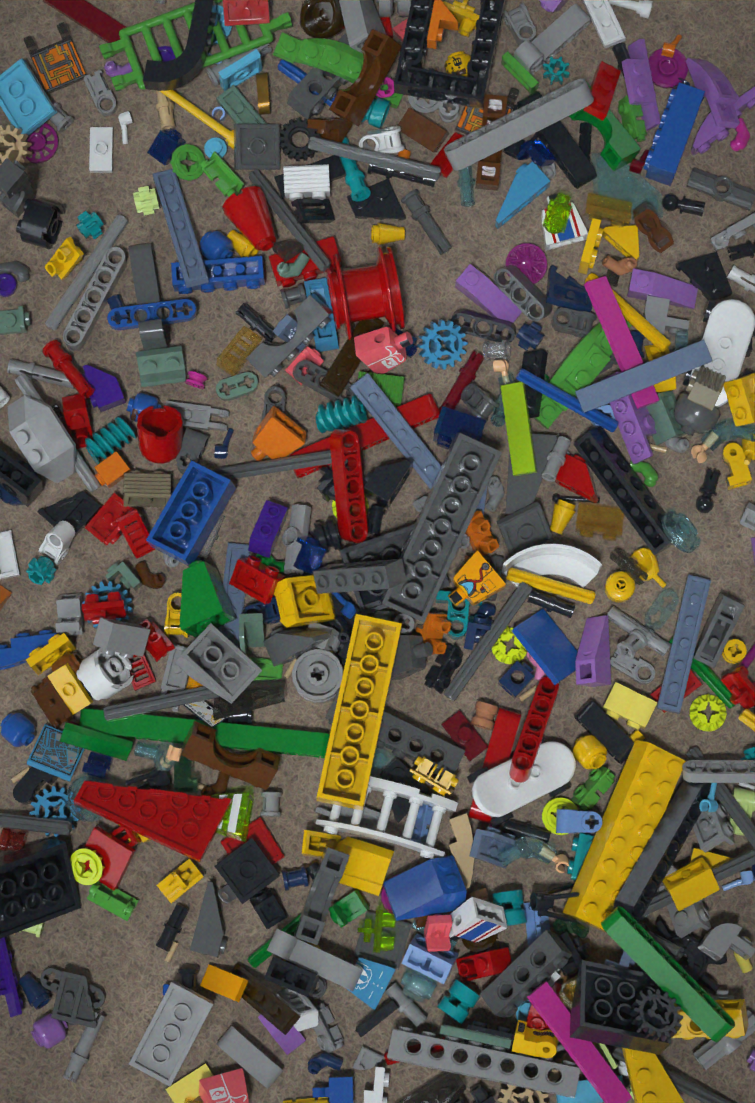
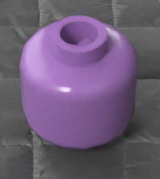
(48, 1031)

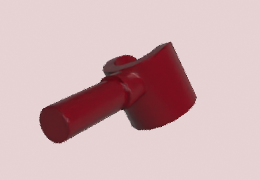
(637, 165)

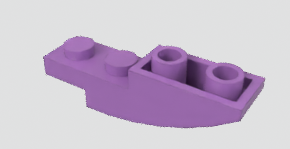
(717, 91)
(710, 131)

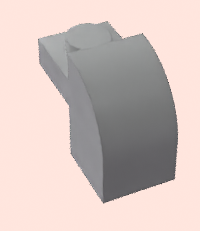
(656, 314)
(69, 614)
(723, 937)

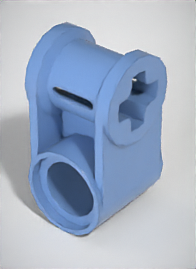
(574, 821)

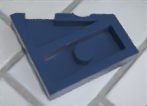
(566, 292)

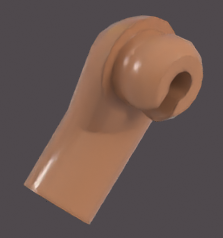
(620, 267)

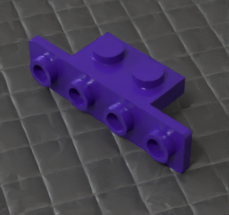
(9, 981)

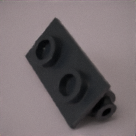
(441, 677)

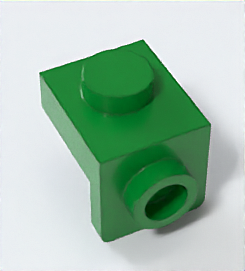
(348, 908)

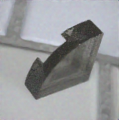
(287, 249)

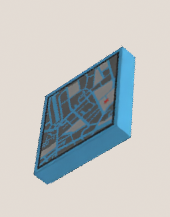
(54, 756)

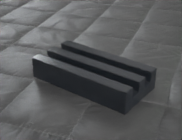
(300, 203)
(376, 1018)

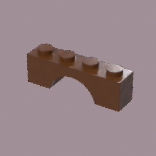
(378, 55)
(489, 167)
(254, 768)

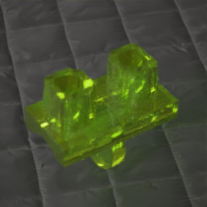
(557, 214)
(381, 920)

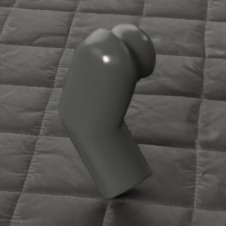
(16, 268)

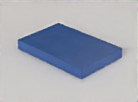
(547, 646)

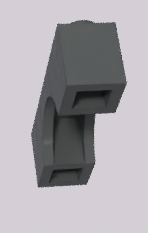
(14, 187)
(310, 315)
(320, 895)

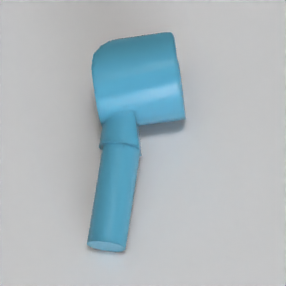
(710, 802)

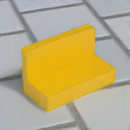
(690, 884)

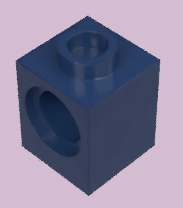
(512, 688)

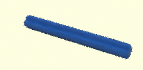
(565, 399)

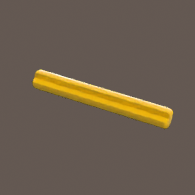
(551, 585)

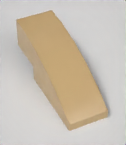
(462, 847)

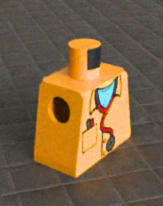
(475, 581)

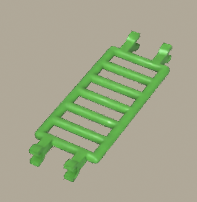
(136, 76)

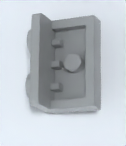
(689, 918)

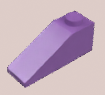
(657, 285)
(486, 295)

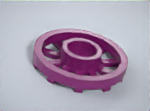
(39, 144)

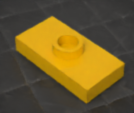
(70, 688)

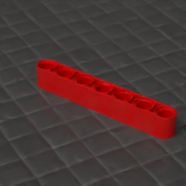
(370, 433)

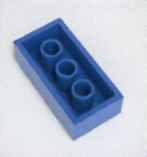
(674, 133)
(191, 513)

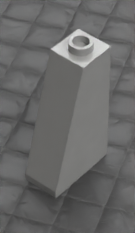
(359, 20)

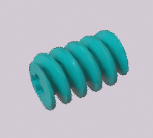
(340, 415)
(108, 439)

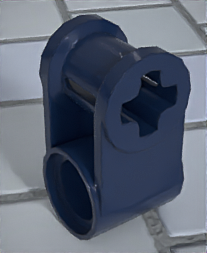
(267, 610)

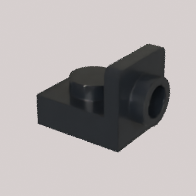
(267, 908)

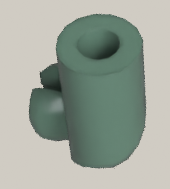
(293, 269)

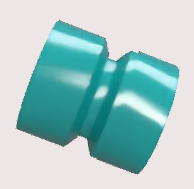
(377, 112)
(517, 914)
(465, 995)

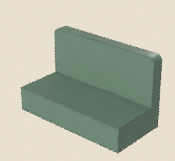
(664, 418)
(251, 631)

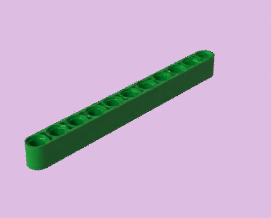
(227, 734)

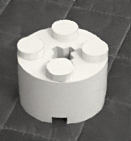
(104, 674)

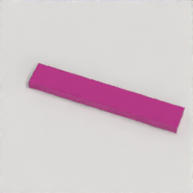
(618, 334)
(581, 1051)

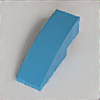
(327, 337)

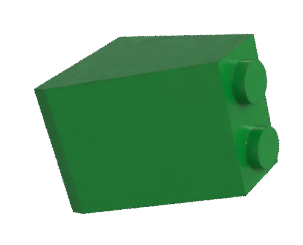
(203, 599)

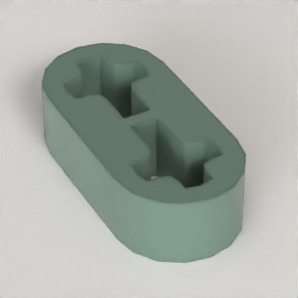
(235, 381)

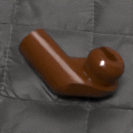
(149, 579)

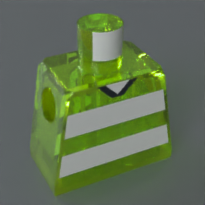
(237, 818)

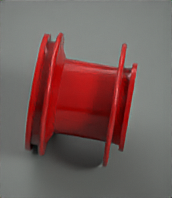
(366, 292)

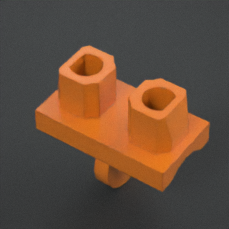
(480, 535)
(433, 630)

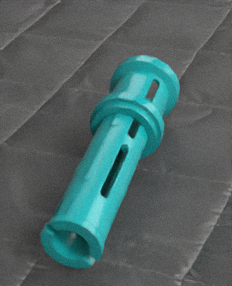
(354, 178)

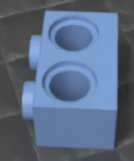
(432, 964)

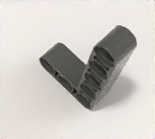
(147, 291)

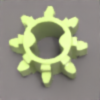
(146, 200)

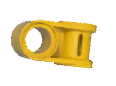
(173, 618)

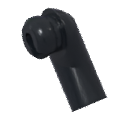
(344, 628)

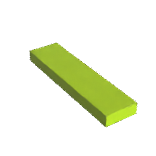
(518, 429)

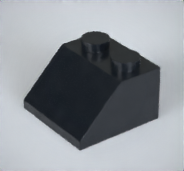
(386, 482)

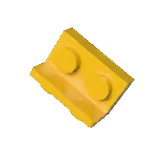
(742, 399)

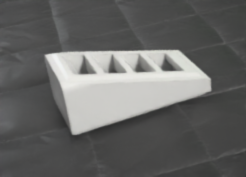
(302, 1007)

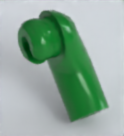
(272, 562)

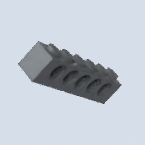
(450, 754)

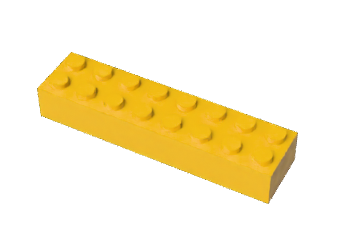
(359, 712)
(625, 830)

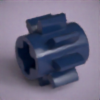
(530, 336)

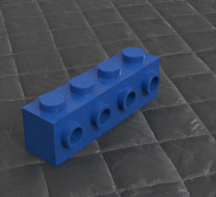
(224, 274)

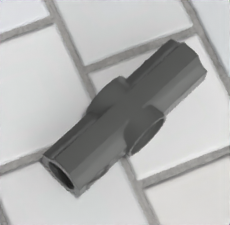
(707, 183)

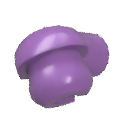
(114, 70)

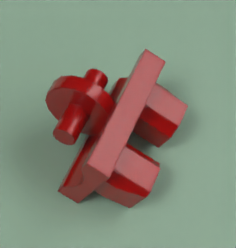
(111, 610)
(157, 642)
(741, 687)

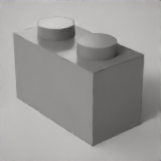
(121, 637)

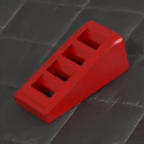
(139, 546)
(144, 682)

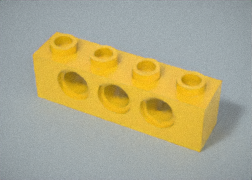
(735, 1008)

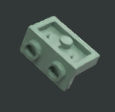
(161, 366)

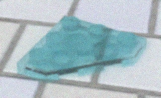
(624, 185)

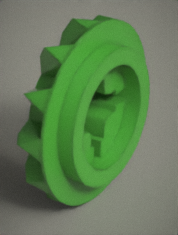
(194, 154)

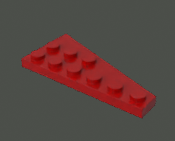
(166, 817)

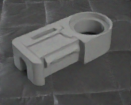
(99, 92)
(631, 667)

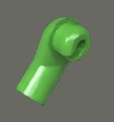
(647, 471)

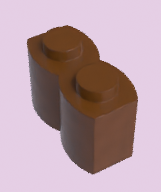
(657, 231)

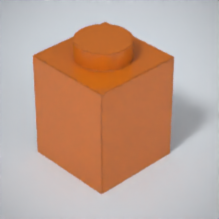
(111, 470)

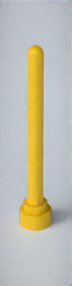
(202, 116)

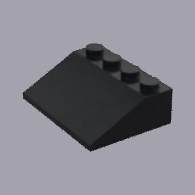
(382, 547)
(36, 886)
(604, 1007)

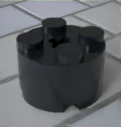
(40, 223)

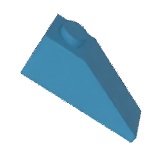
(526, 187)

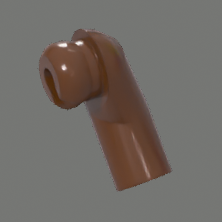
(218, 788)

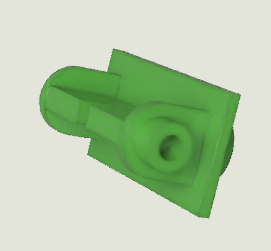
(629, 113)
(228, 181)
(585, 794)
(113, 901)

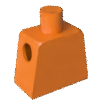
(277, 436)

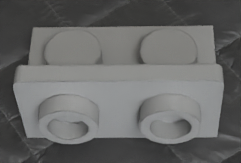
(713, 829)

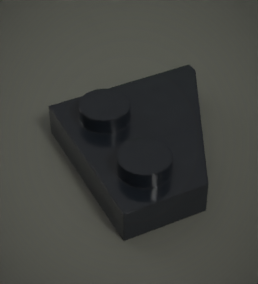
(379, 205)
(399, 773)

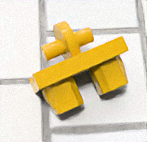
(464, 15)
(64, 259)
(180, 881)

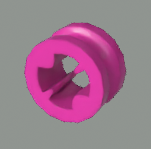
(381, 93)
(196, 380)

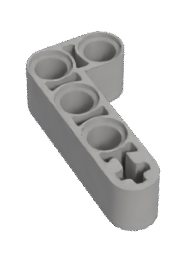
(552, 40)
(314, 960)

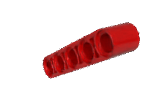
(341, 477)
(533, 738)
(498, 749)

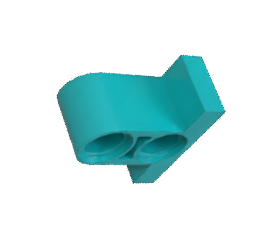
(455, 616)

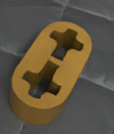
(263, 93)

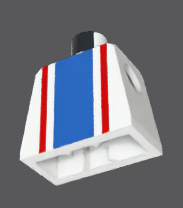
(574, 231)
(477, 920)

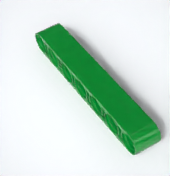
(668, 974)

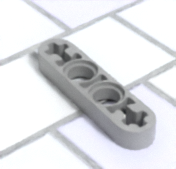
(693, 771)

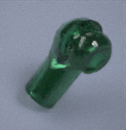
(563, 926)

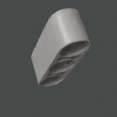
(249, 1057)

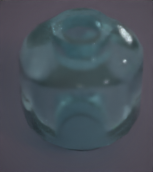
(418, 985)

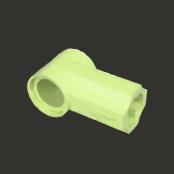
(746, 800)

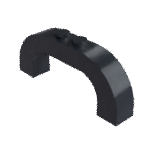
(180, 71)

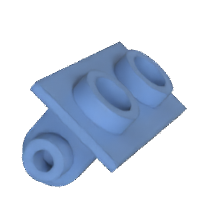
(423, 819)
(535, 924)

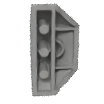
(42, 438)

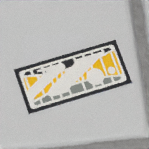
(205, 712)

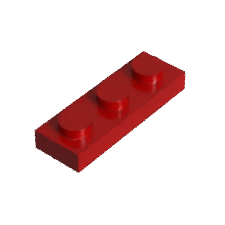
(603, 89)

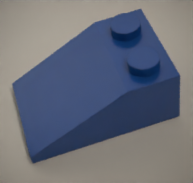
(426, 889)

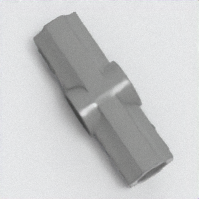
(298, 528)
(713, 1051)

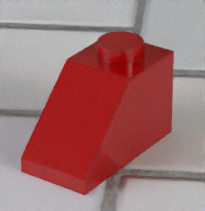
(577, 478)

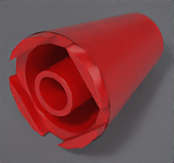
(251, 217)

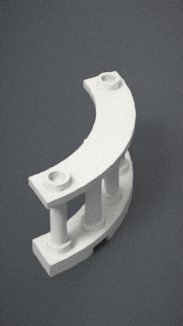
(391, 791)

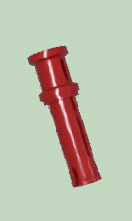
(63, 362)

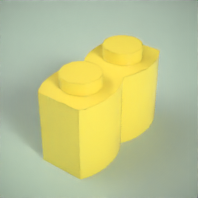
(629, 706)

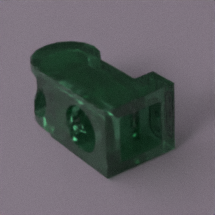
(182, 776)

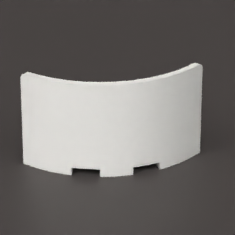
(555, 560)

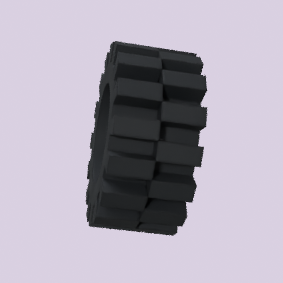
(286, 135)

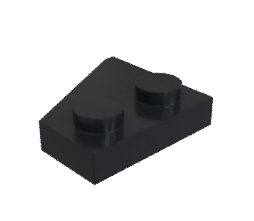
(707, 276)
(75, 510)

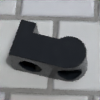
(30, 784)

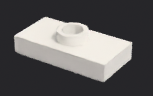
(101, 150)

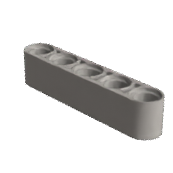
(95, 287)

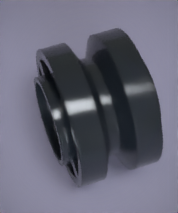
(327, 535)

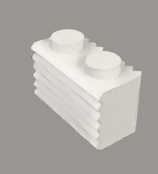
(306, 181)

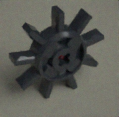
(695, 959)

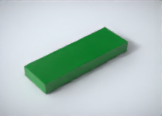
(96, 741)

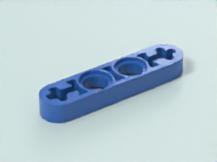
(151, 310)

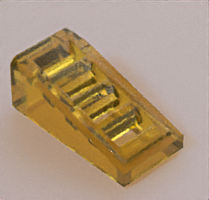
(229, 367)

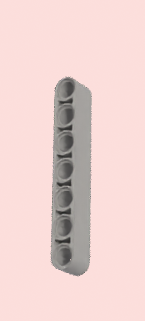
(518, 124)

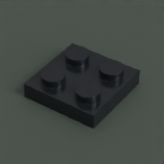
(247, 871)

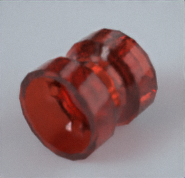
(12, 840)

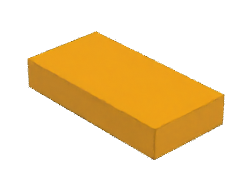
(224, 983)

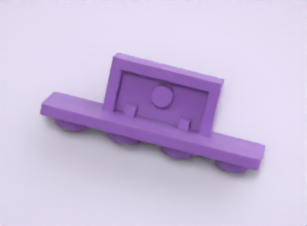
(640, 83)
(634, 426)

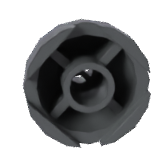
(694, 417)

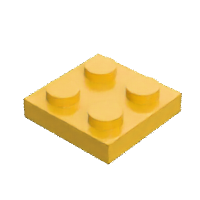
(593, 240)
(42, 658)

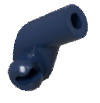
(487, 610)
(323, 1060)

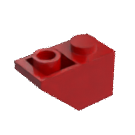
(77, 419)
(483, 964)

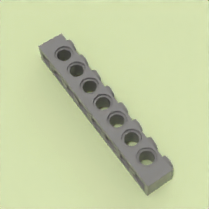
(403, 1036)

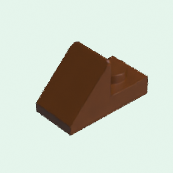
(330, 128)

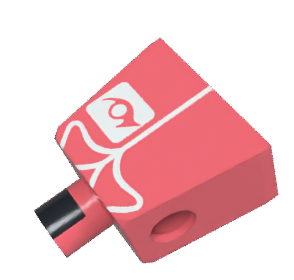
(382, 349)
(224, 1088)

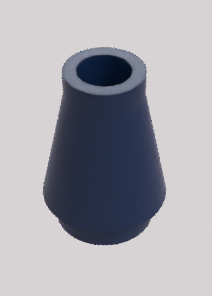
(36, 994)

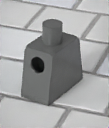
(410, 656)

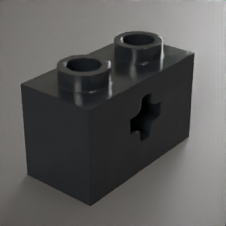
(292, 977)

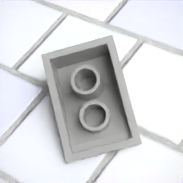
(218, 664)

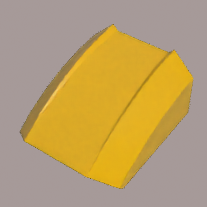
(301, 604)
(365, 865)

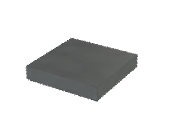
(256, 147)
(525, 529)
(387, 958)

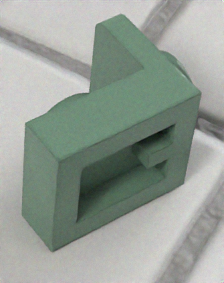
(14, 321)
(127, 578)

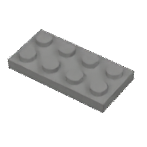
(171, 1033)

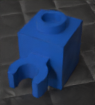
(339, 1090)

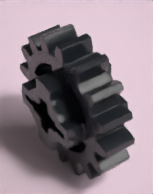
(656, 1016)

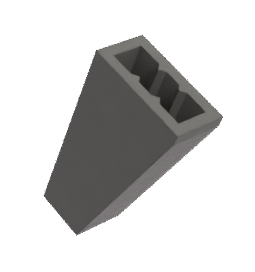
(524, 488)

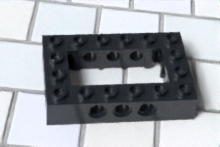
(440, 86)

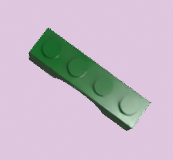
(618, 144)

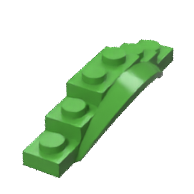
(328, 56)
(577, 371)

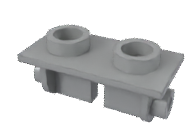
(327, 1038)

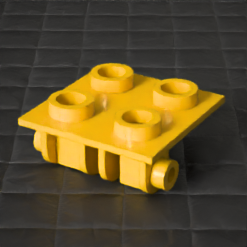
(441, 786)

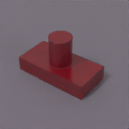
(464, 735)

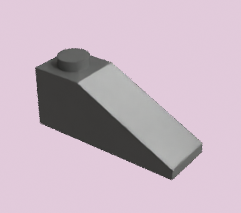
(718, 629)
(292, 643)
(209, 931)

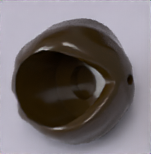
(321, 18)

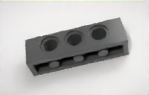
(308, 104)
(359, 576)
(530, 961)

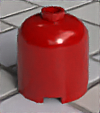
(160, 434)

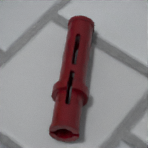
(465, 377)

